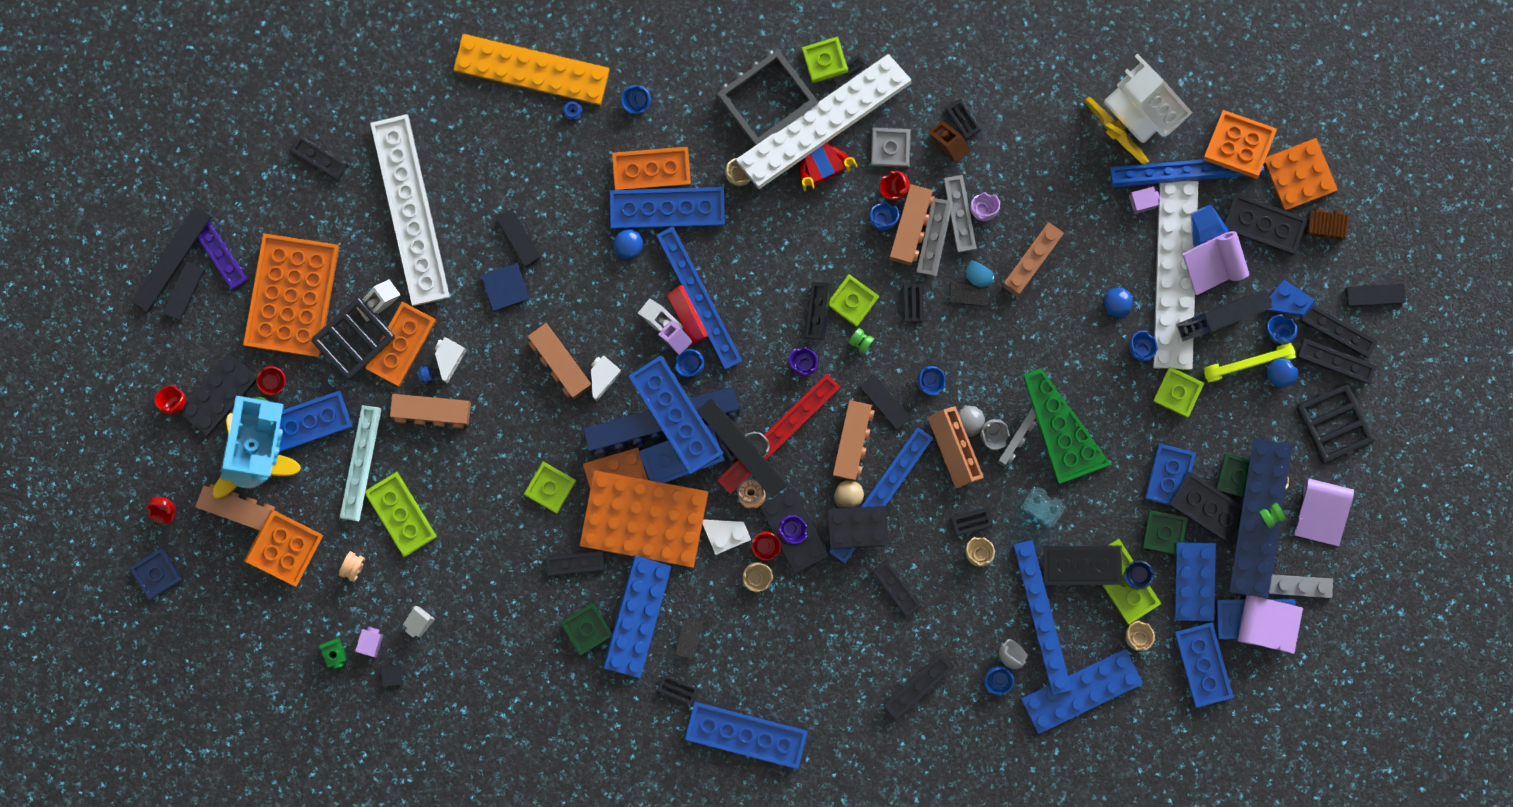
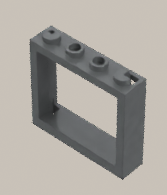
(754, 69)

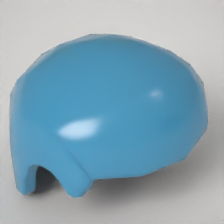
(979, 274)

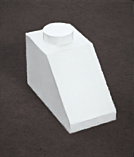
(380, 298)
(656, 315)
(448, 357)
(603, 376)
(418, 622)

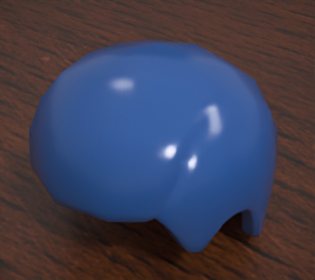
(635, 99)
(884, 216)
(627, 244)
(1118, 302)
(1281, 329)
(1143, 346)
(689, 363)
(1281, 372)
(931, 380)
(999, 680)

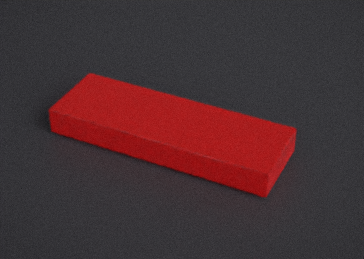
(687, 315)

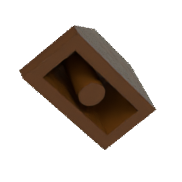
(949, 141)

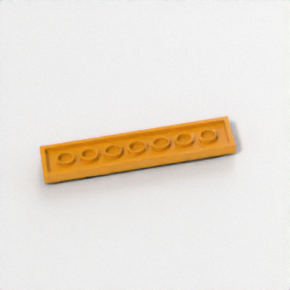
(531, 69)

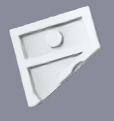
(725, 534)

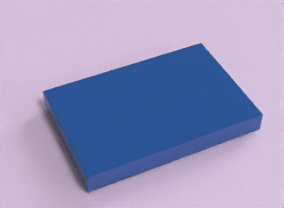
(1168, 472)

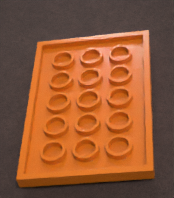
(290, 294)
(644, 518)

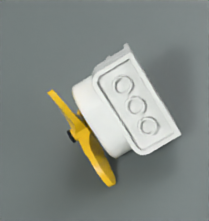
(1142, 105)

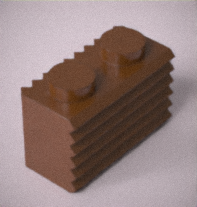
(1327, 224)

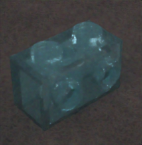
(1043, 507)

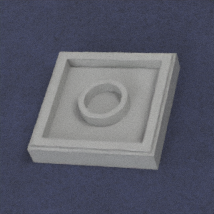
(890, 147)

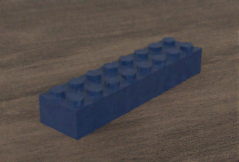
(643, 425)
(1255, 541)

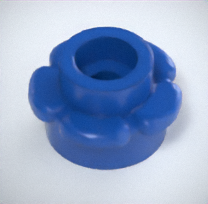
(572, 115)
(425, 374)

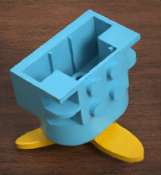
(253, 447)

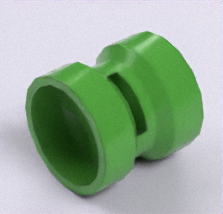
(858, 337)
(1272, 515)

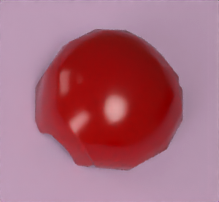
(894, 185)
(271, 380)
(170, 400)
(161, 510)
(766, 545)

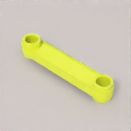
(1214, 372)

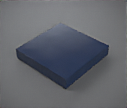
(505, 287)
(156, 574)

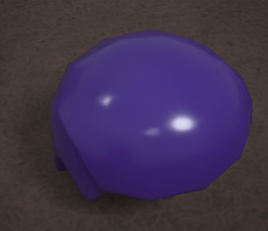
(803, 361)
(792, 529)

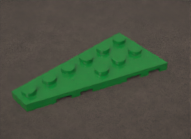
(1065, 437)

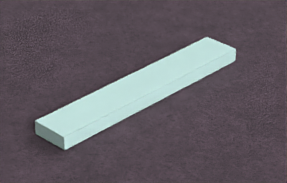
(360, 463)

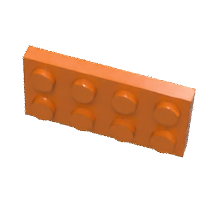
(651, 168)
(410, 331)

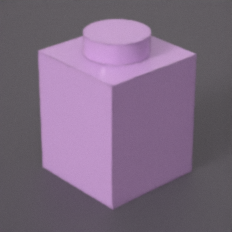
(1144, 200)
(675, 337)
(369, 642)

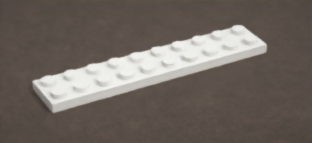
(824, 121)
(410, 210)
(1173, 285)

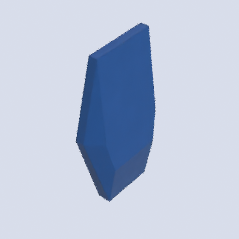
(1206, 225)

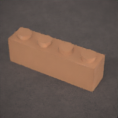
(911, 224)
(1033, 259)
(562, 364)
(430, 409)
(852, 440)
(955, 447)
(234, 508)

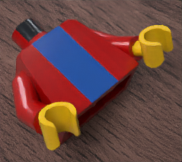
(823, 165)

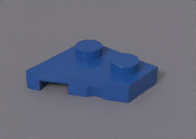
(1290, 300)

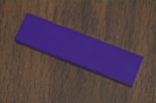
(222, 257)

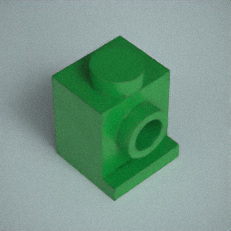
(334, 645)

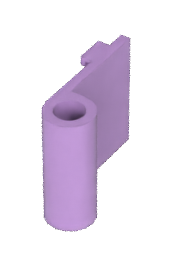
(1216, 262)
(1323, 512)
(1270, 624)

